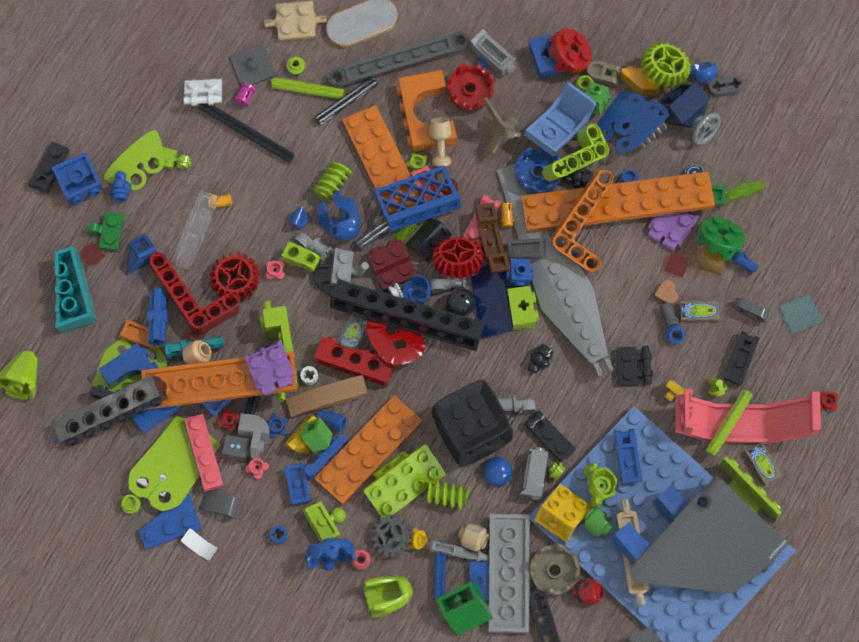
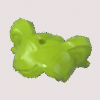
(597, 477)

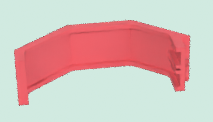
(757, 423)

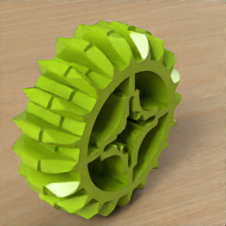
(667, 61)

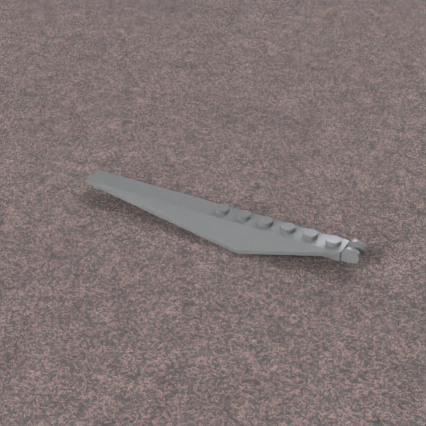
(560, 284)

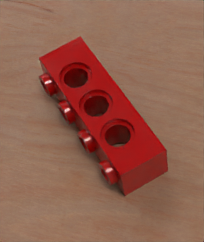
(329, 345)

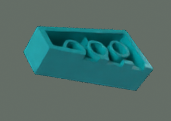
(73, 298)

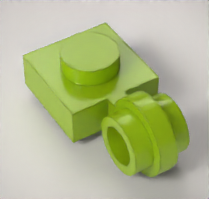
(170, 159)

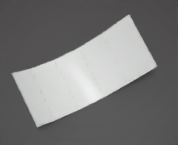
(198, 544)

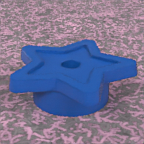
(275, 420)

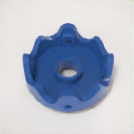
(530, 161)
(331, 549)

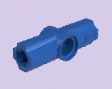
(157, 317)

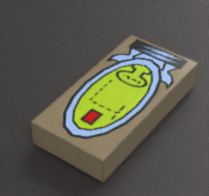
(699, 311)
(763, 464)

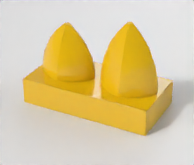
(295, 441)

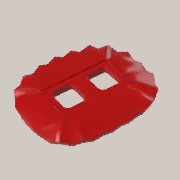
(384, 346)

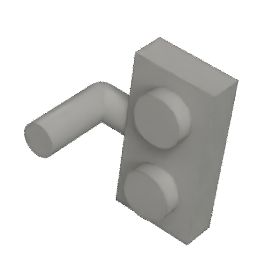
(342, 267)

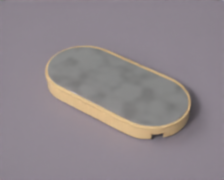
(361, 22)

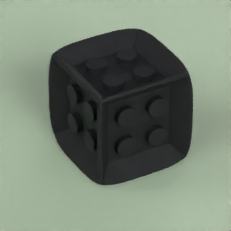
(472, 423)

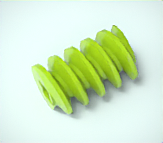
(331, 181)
(447, 494)

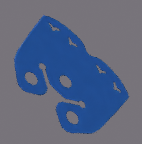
(639, 116)

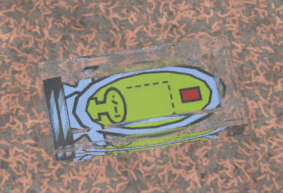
(352, 332)

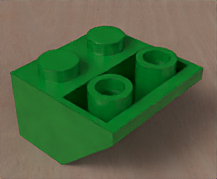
(464, 608)

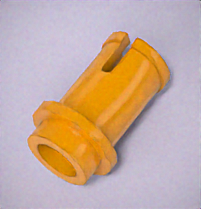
(224, 200)
(506, 215)

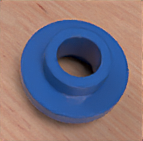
(680, 337)

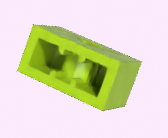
(517, 298)

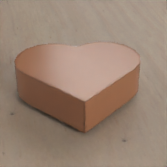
(667, 293)

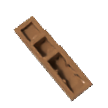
(326, 396)

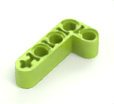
(589, 145)

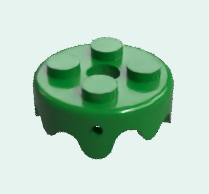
(711, 233)

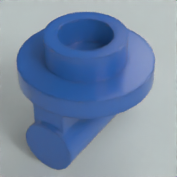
(298, 218)

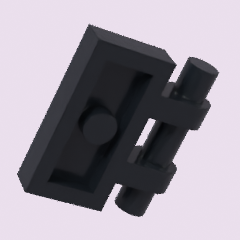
(627, 366)

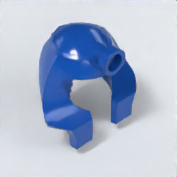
(348, 225)

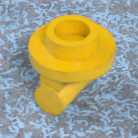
(419, 539)

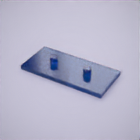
(492, 302)

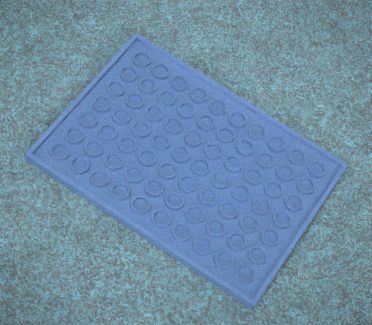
(670, 611)

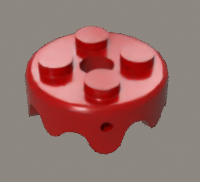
(566, 58)
(470, 75)

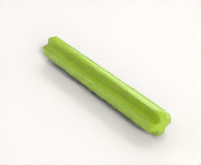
(307, 88)
(729, 423)

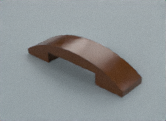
(490, 238)

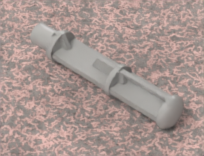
(457, 551)

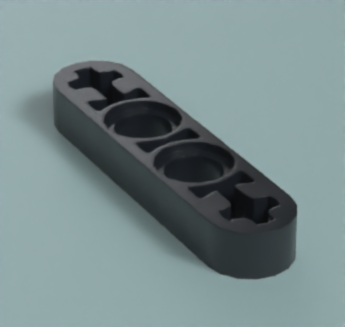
(542, 629)

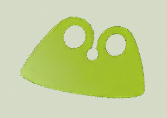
(139, 152)

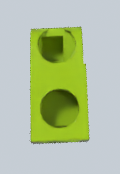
(300, 257)

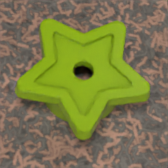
(414, 159)

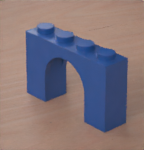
(128, 365)
(631, 542)

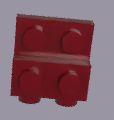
(391, 264)

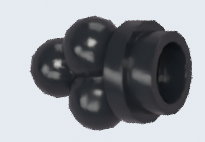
(578, 178)
(540, 358)

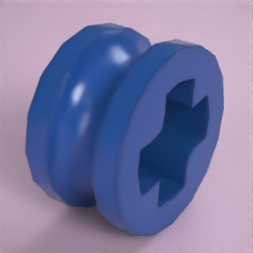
(283, 538)

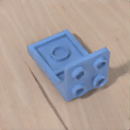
(561, 120)

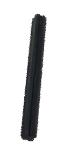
(247, 132)

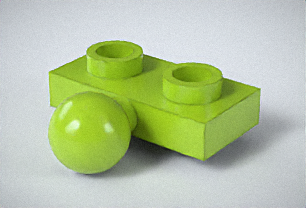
(322, 522)

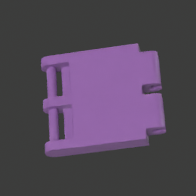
(672, 228)
(270, 368)

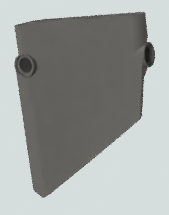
(711, 546)

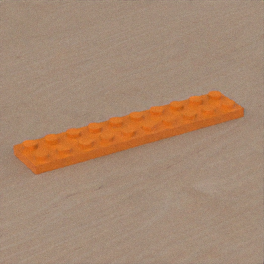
(622, 201)

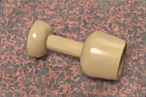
(440, 130)

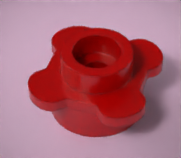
(828, 396)
(231, 426)

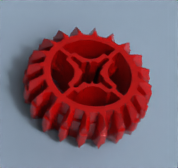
(469, 259)
(240, 263)

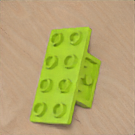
(403, 480)
(743, 486)

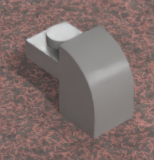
(256, 431)

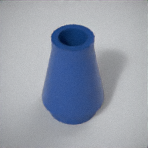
(333, 420)

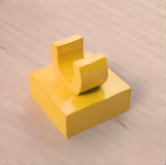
(674, 388)

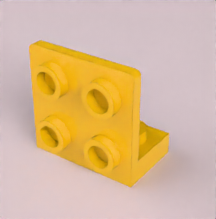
(562, 512)

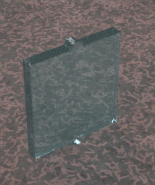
(800, 314)

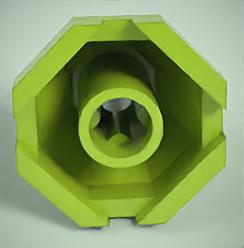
(20, 376)

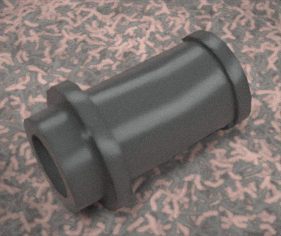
(668, 314)

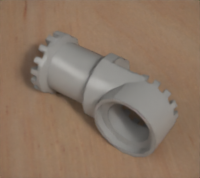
(314, 245)
(441, 285)
(521, 406)

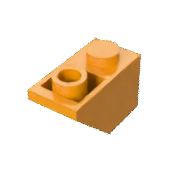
(636, 81)

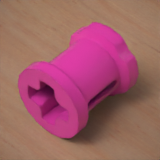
(245, 94)

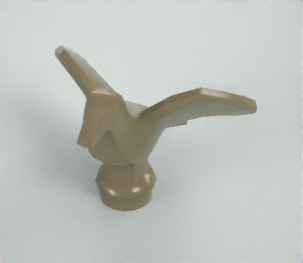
(500, 129)

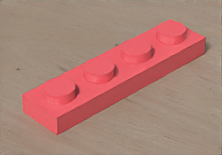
(203, 452)

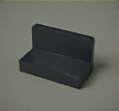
(427, 238)

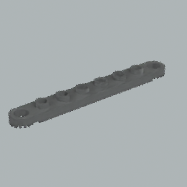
(398, 59)

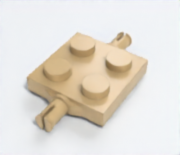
(295, 21)

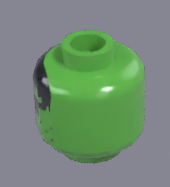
(597, 522)

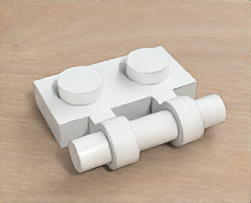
(203, 91)

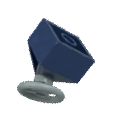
(687, 107)

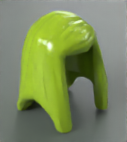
(387, 594)

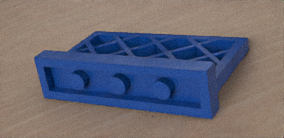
(422, 210)

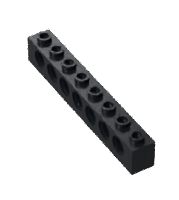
(407, 315)

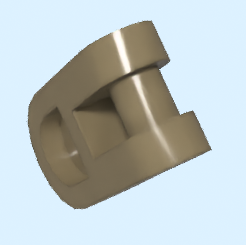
(597, 71)

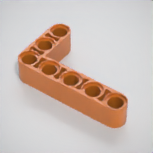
(572, 214)

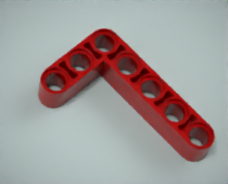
(187, 299)

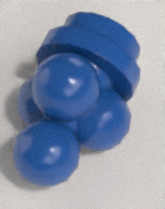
(120, 187)

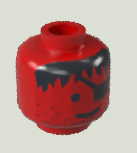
(588, 591)

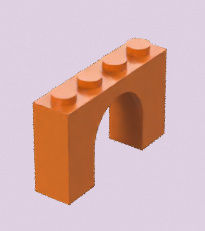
(412, 90)

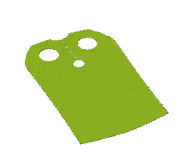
(175, 459)

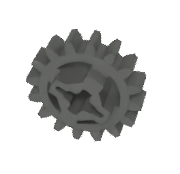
(394, 526)

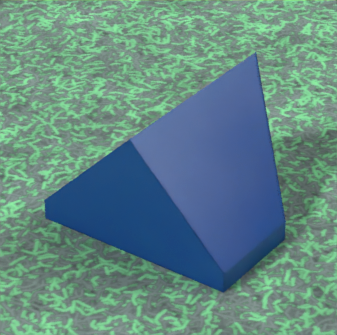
(140, 253)

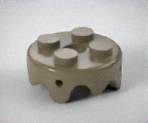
(551, 556)

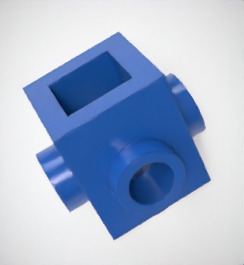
(519, 273)

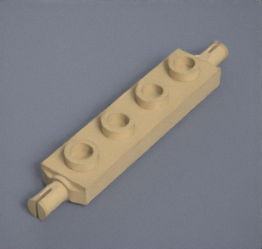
(634, 587)

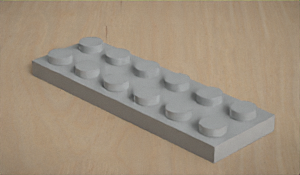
(509, 573)

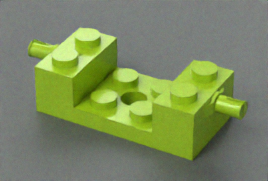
(276, 325)

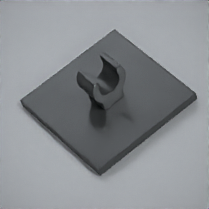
(253, 65)

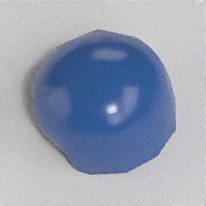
(703, 72)
(417, 289)
(497, 471)

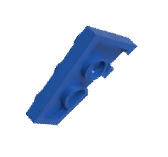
(170, 525)

